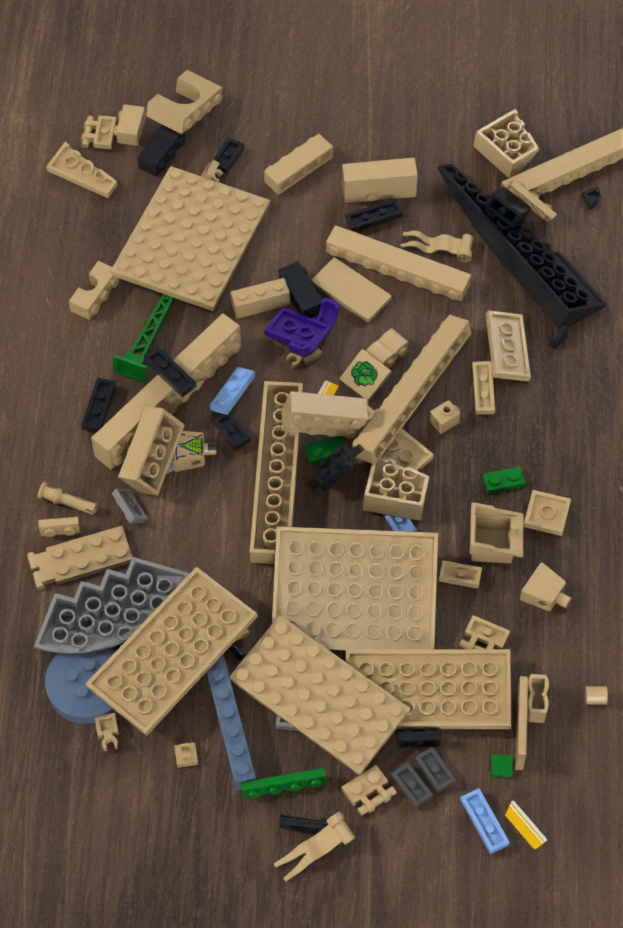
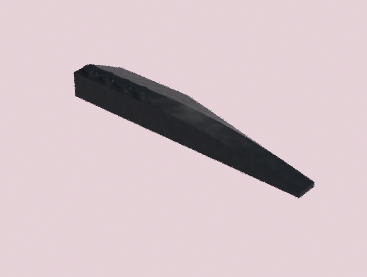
(539, 270)

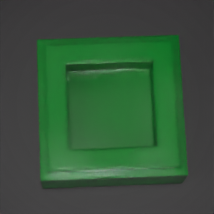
(502, 766)

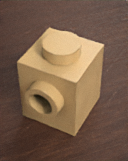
(445, 416)

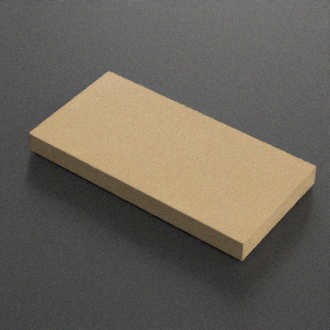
(351, 290)
(508, 346)
(521, 723)

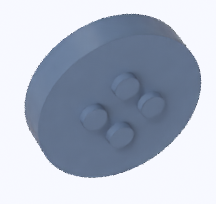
(67, 688)

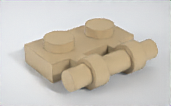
(104, 132)
(484, 632)
(364, 786)

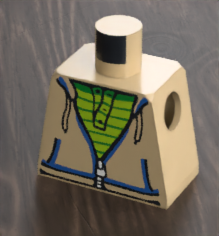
(191, 451)

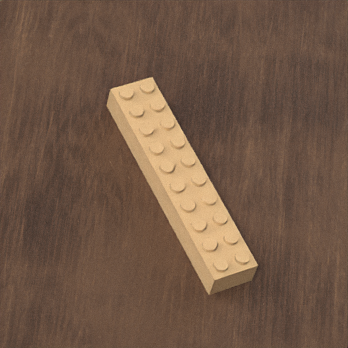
(198, 360)
(275, 473)

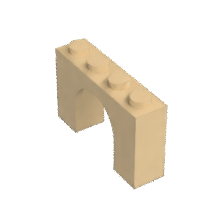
(182, 116)

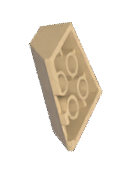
(506, 144)
(395, 490)

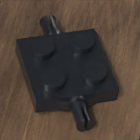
(335, 465)

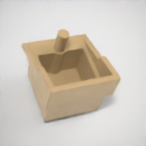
(495, 534)

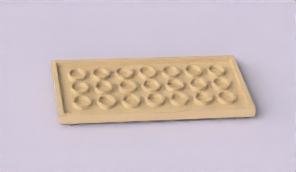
(171, 650)
(443, 685)
(319, 695)

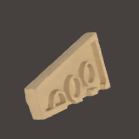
(76, 169)

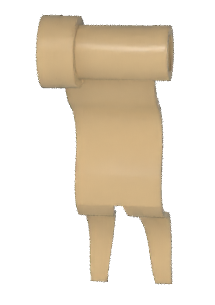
(445, 242)
(319, 844)

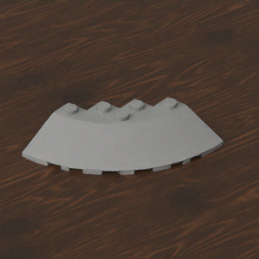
(109, 612)

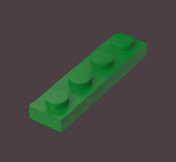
(290, 782)

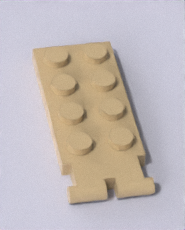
(404, 448)
(80, 557)

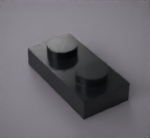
(228, 154)
(231, 431)
(413, 739)

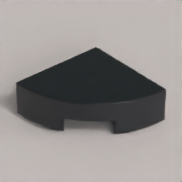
(591, 197)
(563, 333)

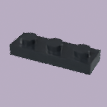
(373, 215)
(170, 372)
(98, 405)

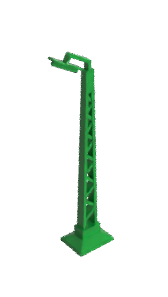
(133, 365)

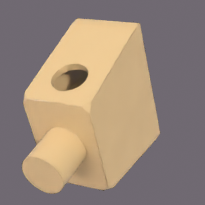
(545, 589)

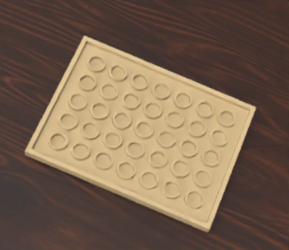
(190, 238)
(357, 587)

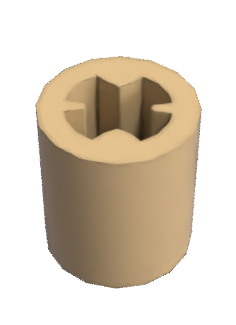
(596, 695)

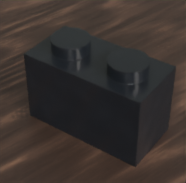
(507, 207)

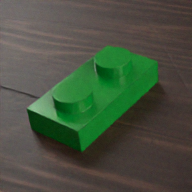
(321, 449)
(503, 480)

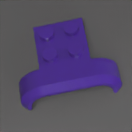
(302, 332)

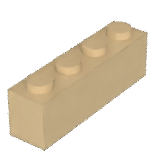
(298, 164)

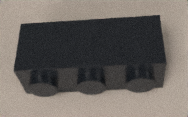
(160, 150)
(301, 289)

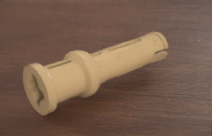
(59, 496)

